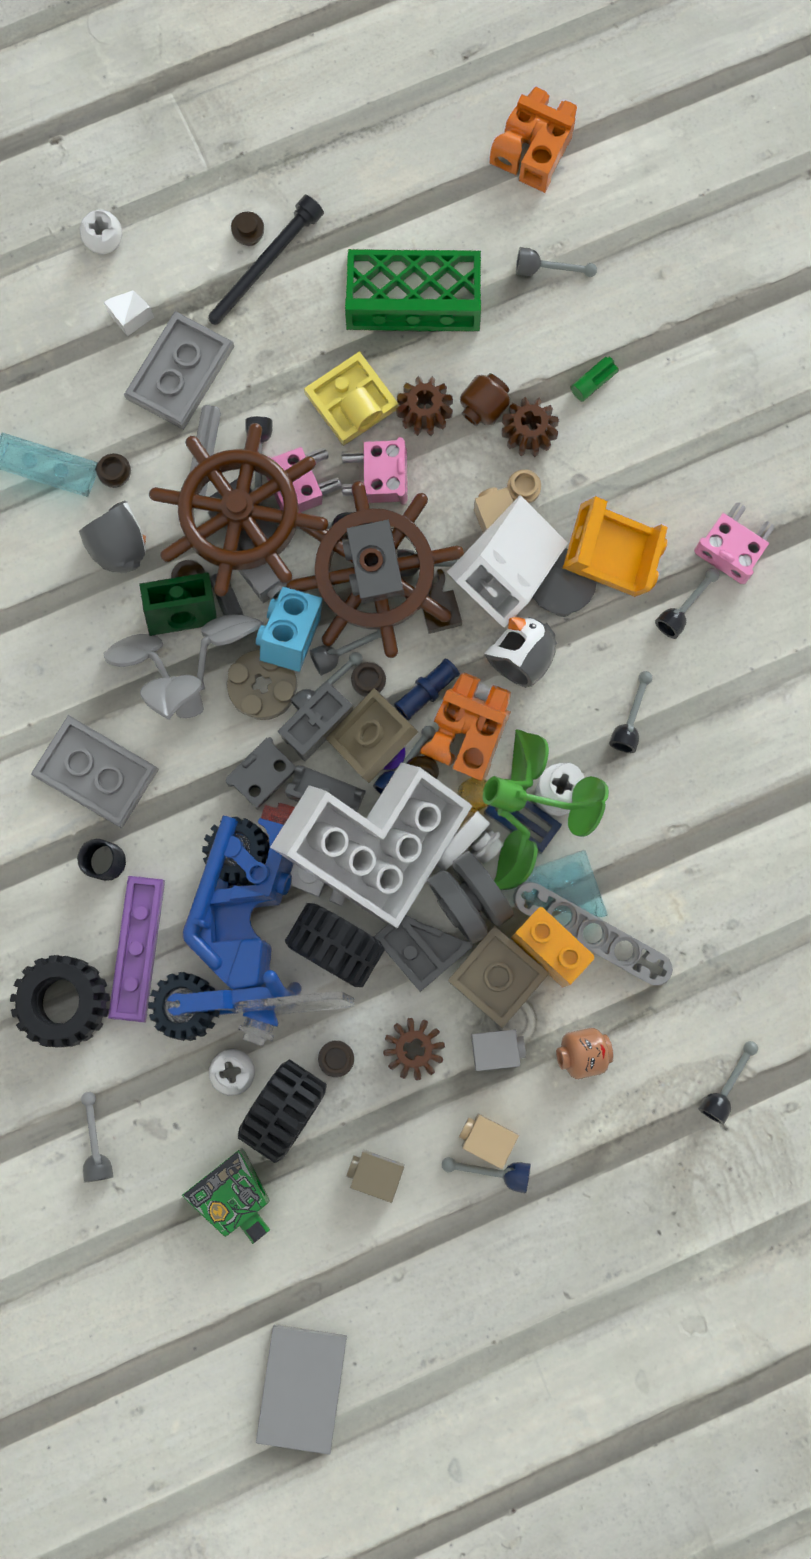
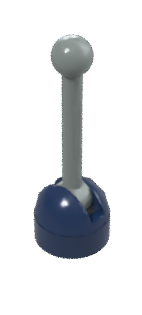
(427, 733)
(515, 1175)

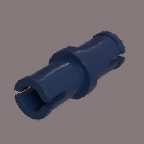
(426, 689)

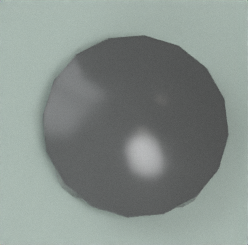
(563, 590)

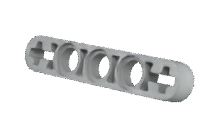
(610, 935)

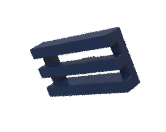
(536, 811)

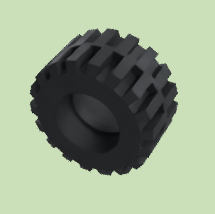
(335, 944)
(31, 993)
(281, 1111)

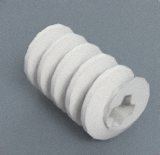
(561, 774)

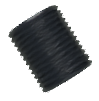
(86, 853)

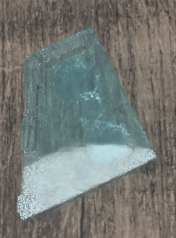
(572, 880)

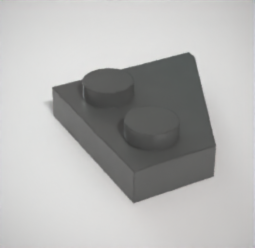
(421, 950)

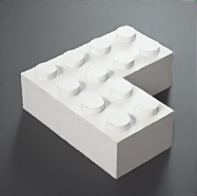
(377, 858)

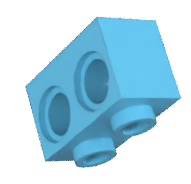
(291, 620)

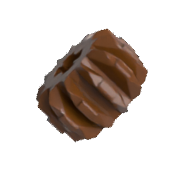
(424, 394)
(519, 432)
(418, 1060)

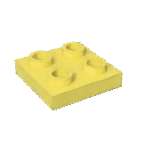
(351, 398)

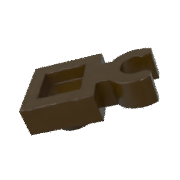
(446, 599)

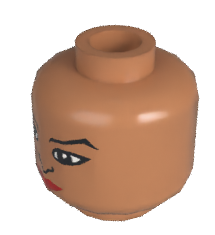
(585, 1053)

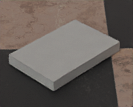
(179, 370)
(94, 771)
(301, 1389)

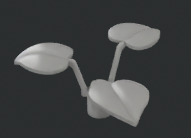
(182, 692)

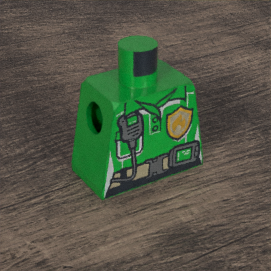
(231, 1197)

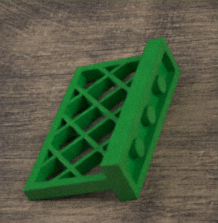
(413, 311)

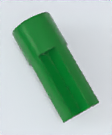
(594, 378)

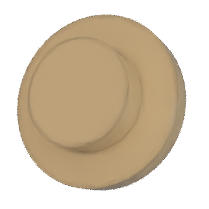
(525, 484)

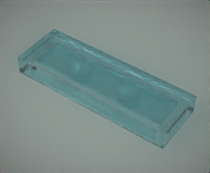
(47, 465)

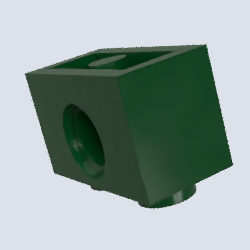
(178, 603)

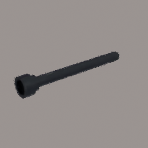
(306, 213)

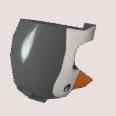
(115, 539)
(523, 651)

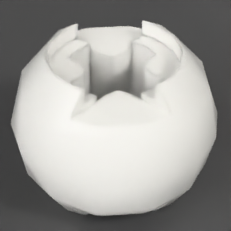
(91, 226)
(243, 1080)

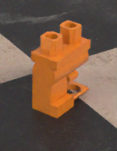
(541, 127)
(477, 719)

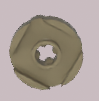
(254, 703)

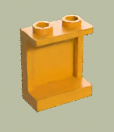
(615, 549)
(553, 947)

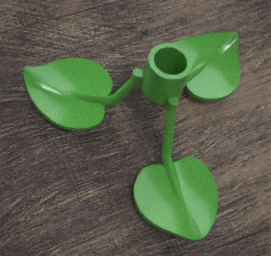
(528, 763)

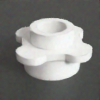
(486, 846)

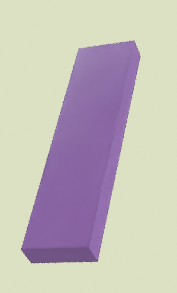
(136, 949)

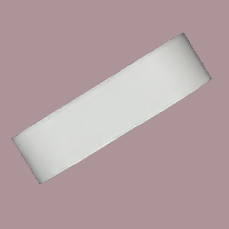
(463, 839)

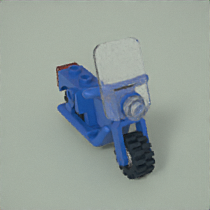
(226, 942)

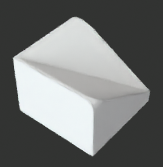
(129, 311)

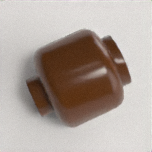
(485, 399)

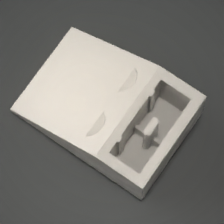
(509, 561)

